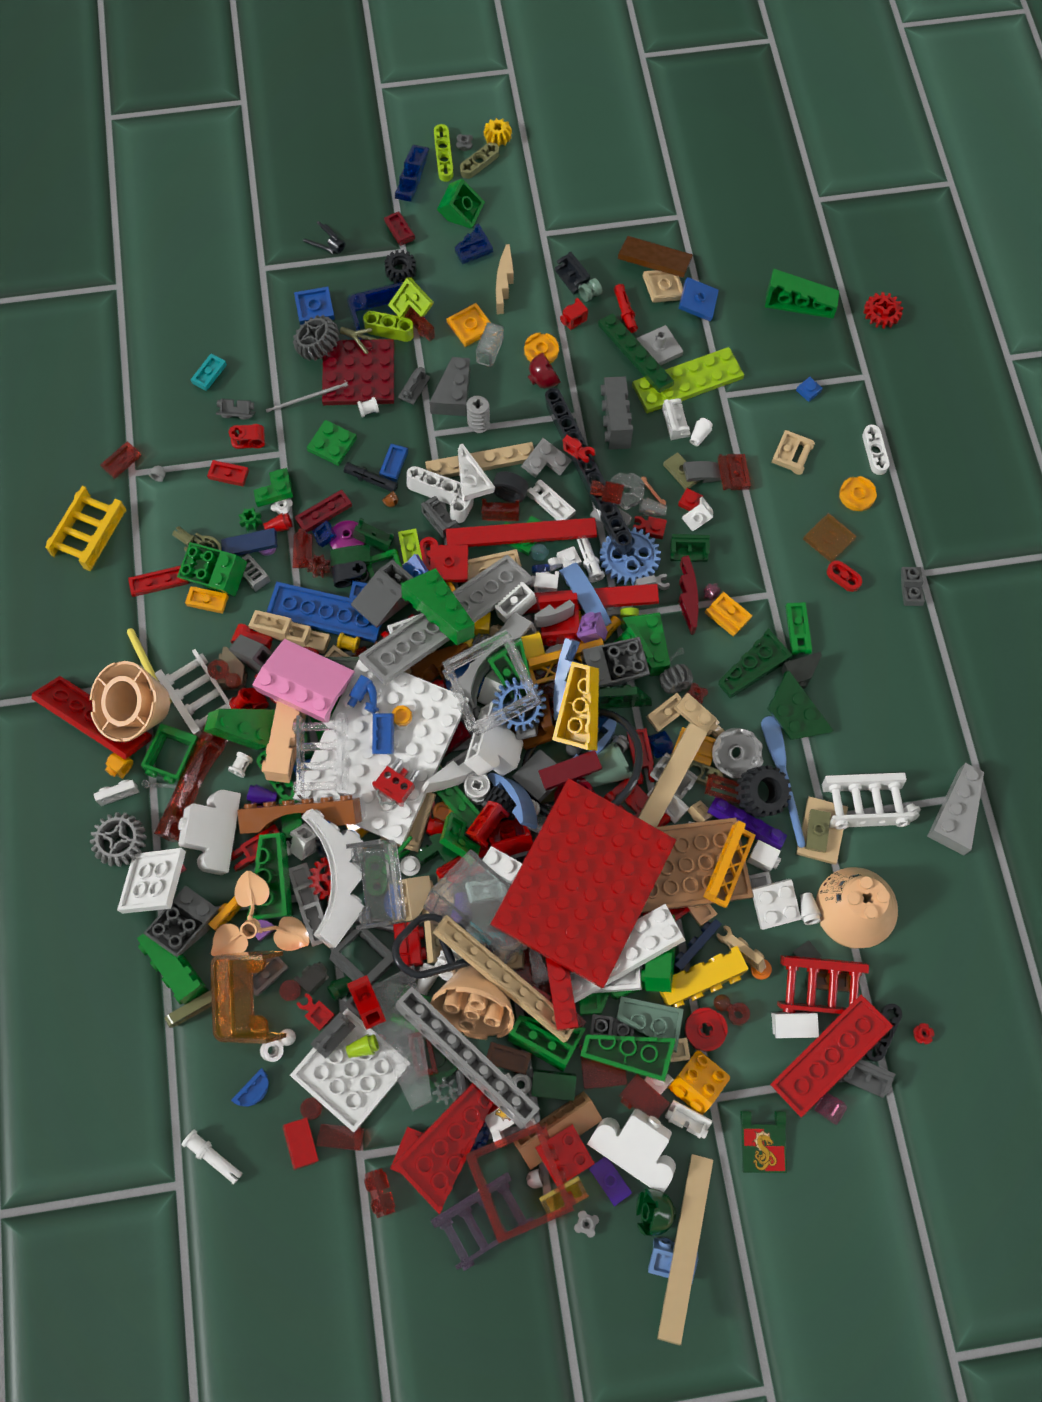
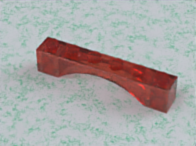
(201, 760)

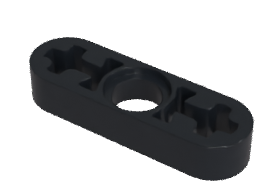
(895, 1022)

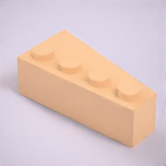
(282, 745)

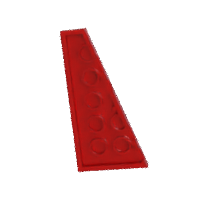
(440, 1151)

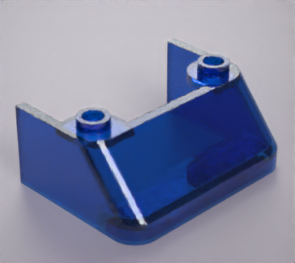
(371, 298)

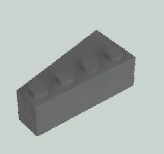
(617, 411)

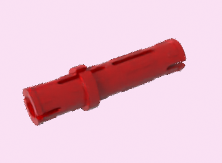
(626, 310)

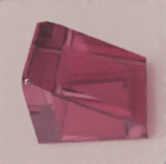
(831, 1108)

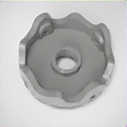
(749, 756)

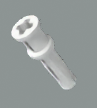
(590, 562)
(203, 1150)

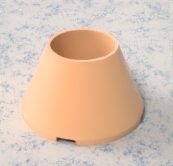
(127, 701)

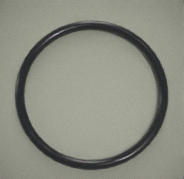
(637, 765)

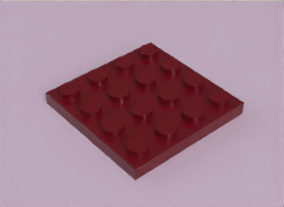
(366, 374)

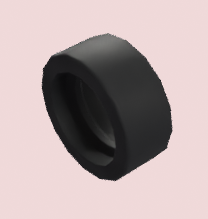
(510, 486)

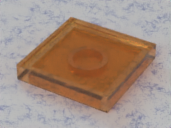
(829, 537)

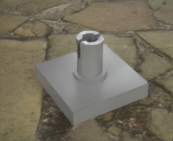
(661, 345)

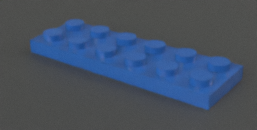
(321, 611)

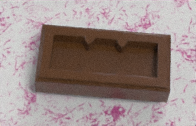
(509, 1058)

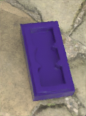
(610, 1180)

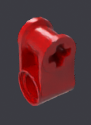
(249, 436)
(249, 699)

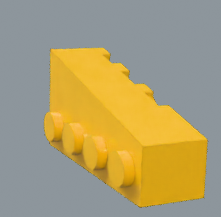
(579, 708)

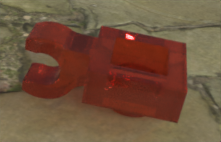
(610, 492)

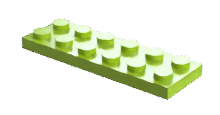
(691, 379)

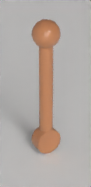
(662, 501)

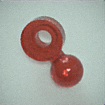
(231, 679)
(723, 1003)

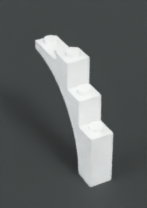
(345, 875)

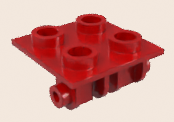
(571, 1153)

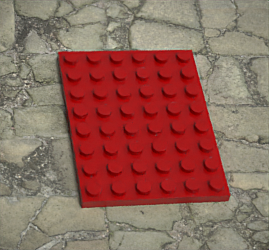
(584, 883)

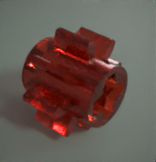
(318, 566)

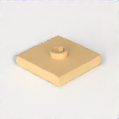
(663, 286)

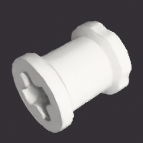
(368, 407)
(240, 764)

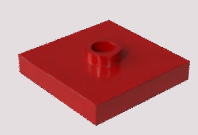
(450, 562)

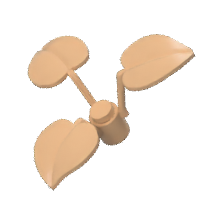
(255, 891)

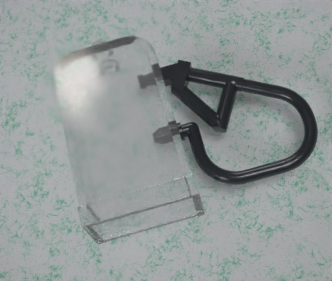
(471, 898)

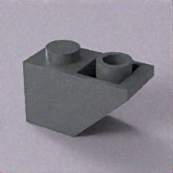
(250, 652)

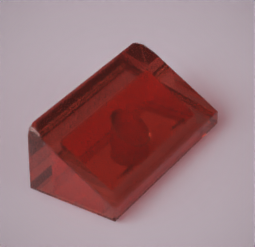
(340, 1137)

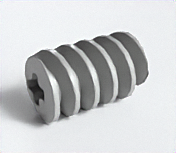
(478, 414)

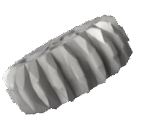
(120, 824)

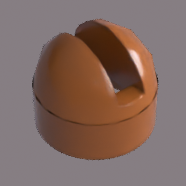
(390, 500)

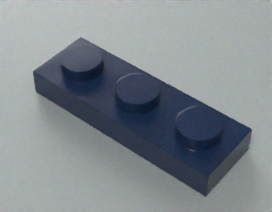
(696, 944)

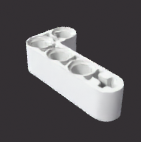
(443, 488)

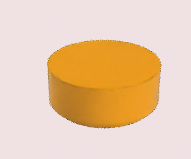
(402, 715)

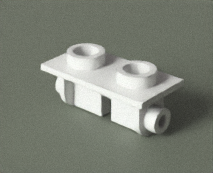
(692, 1120)

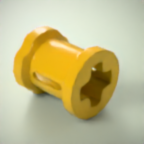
(348, 642)

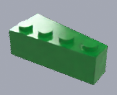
(637, 1055)

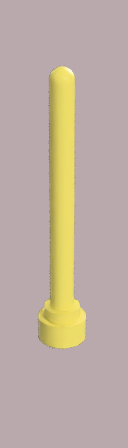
(141, 653)

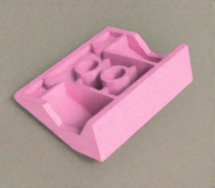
(303, 680)

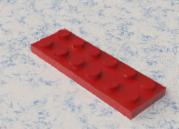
(75, 708)
(831, 1055)

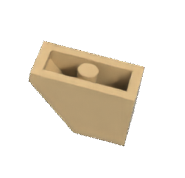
(415, 895)

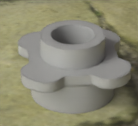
(584, 1217)

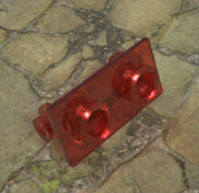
(302, 548)
(375, 1184)

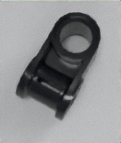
(346, 573)

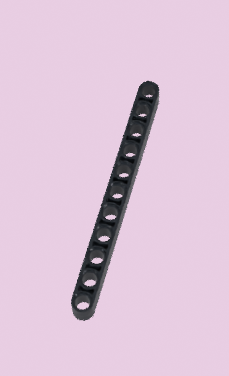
(555, 405)

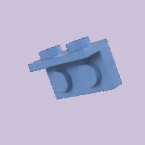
(662, 1257)

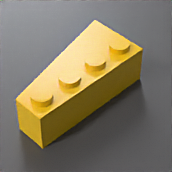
(705, 977)

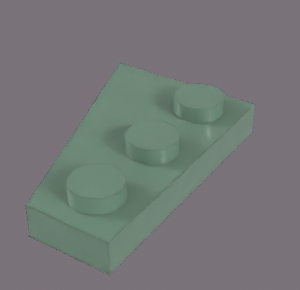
(651, 1018)

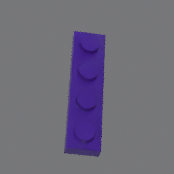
(723, 810)

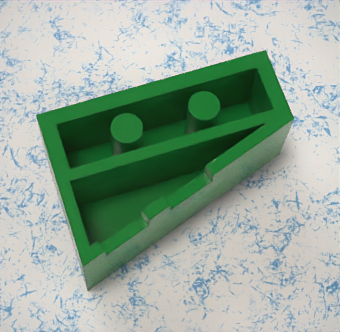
(659, 972)
(540, 1042)

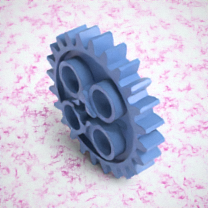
(618, 567)

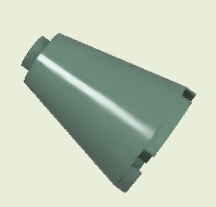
(613, 767)

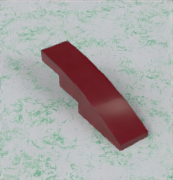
(689, 599)

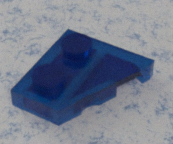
(473, 246)

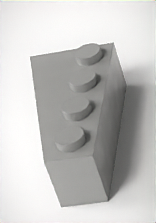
(958, 814)

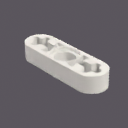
(878, 442)

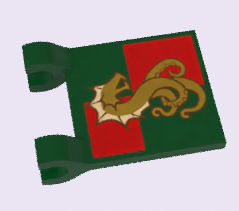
(763, 1144)

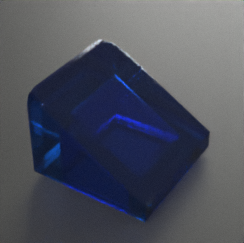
(661, 744)

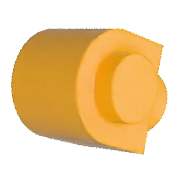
(118, 765)

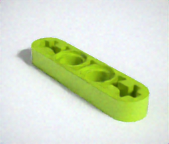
(443, 152)

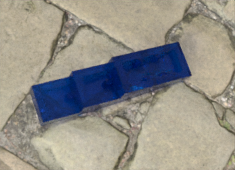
(411, 173)

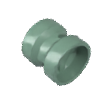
(591, 289)

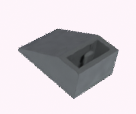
(382, 594)
(617, 661)
(183, 923)

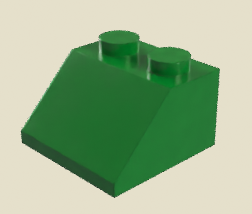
(460, 204)

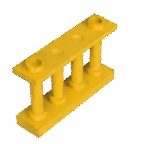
(95, 542)

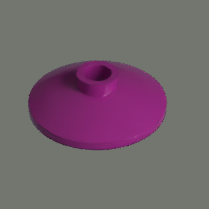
(343, 541)

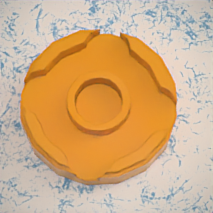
(541, 343)
(858, 493)

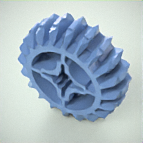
(522, 720)

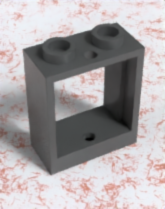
(349, 969)

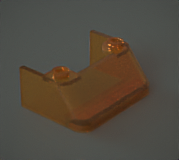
(234, 1001)

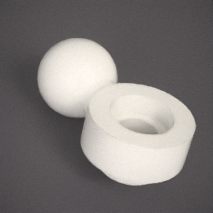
(277, 1046)

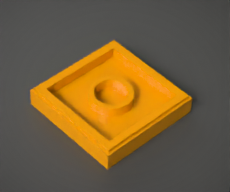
(468, 324)

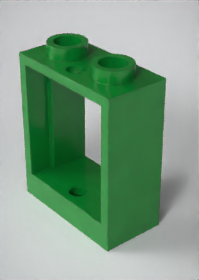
(164, 732)

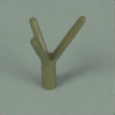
(357, 334)

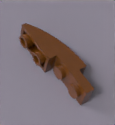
(432, 665)

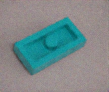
(208, 372)

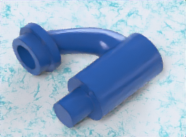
(358, 692)

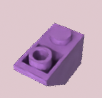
(592, 627)

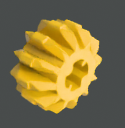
(497, 132)

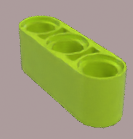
(399, 327)

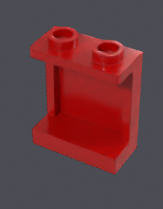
(568, 628)

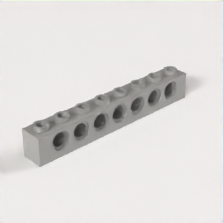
(466, 1057)

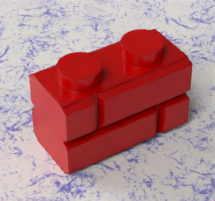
(410, 949)

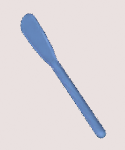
(776, 746)

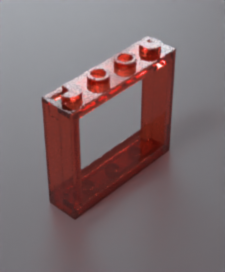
(559, 1176)

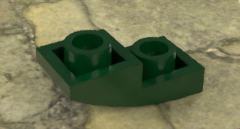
(350, 554)

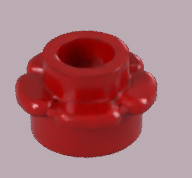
(917, 1032)

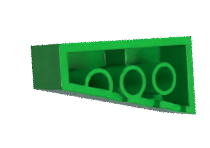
(800, 295)
(439, 604)
(274, 869)
(176, 971)

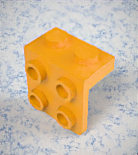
(699, 1082)

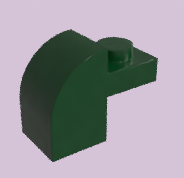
(428, 852)

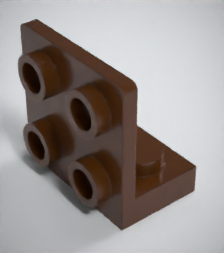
(545, 726)

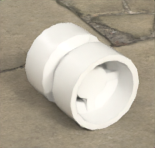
(476, 788)

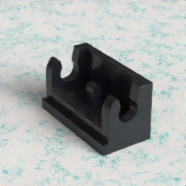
(572, 272)

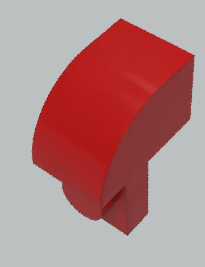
(366, 1002)

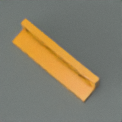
(552, 658)
(724, 863)

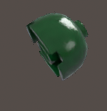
(656, 1212)

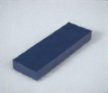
(250, 542)

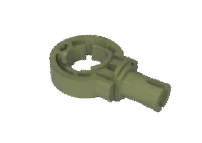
(186, 538)

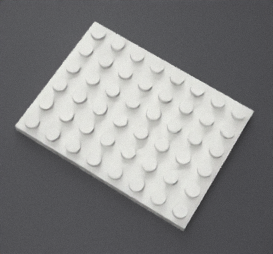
(418, 744)

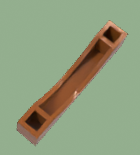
(337, 811)

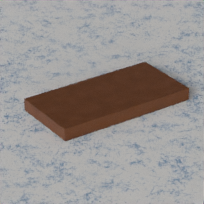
(655, 256)

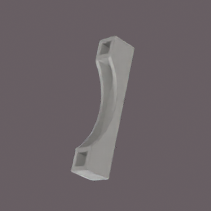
(473, 676)

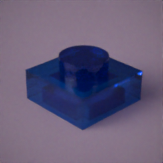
(324, 534)

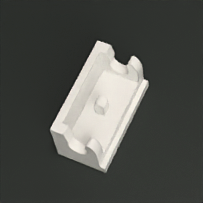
(675, 419)
(795, 1024)

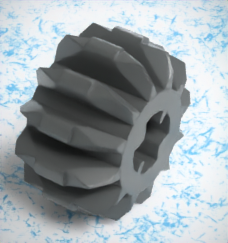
(676, 678)

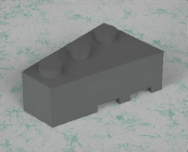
(453, 389)

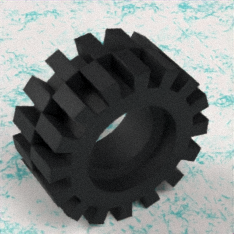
(396, 259)
(503, 798)

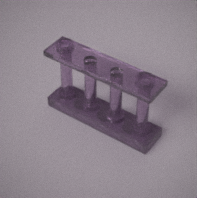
(464, 1210)

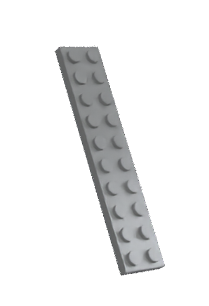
(420, 637)

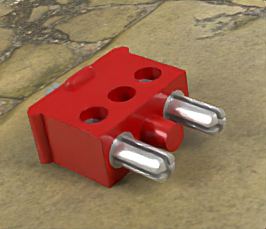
(395, 791)

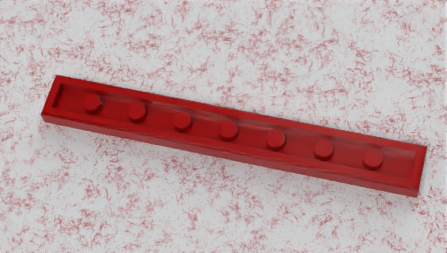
(522, 532)
(614, 596)

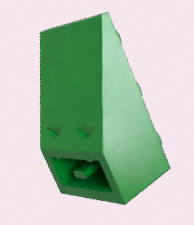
(212, 568)

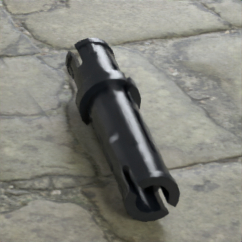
(370, 477)

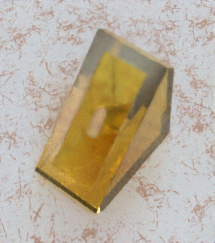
(553, 1199)

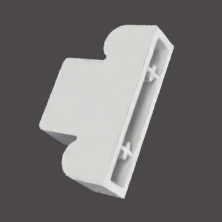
(494, 749)
(211, 830)
(637, 1148)

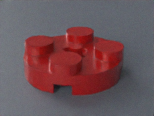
(716, 1035)

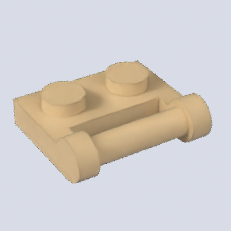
(787, 450)

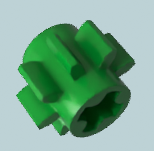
(250, 519)

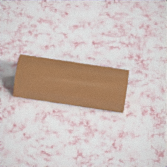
(579, 1112)

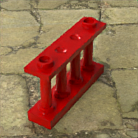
(813, 967)

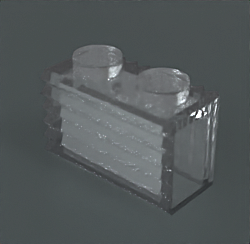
(489, 344)

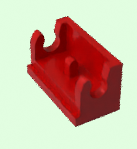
(486, 822)
(300, 1143)

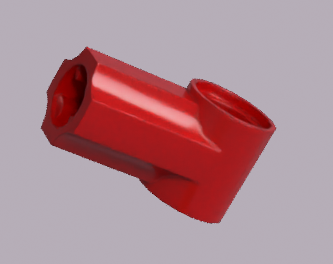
(250, 633)

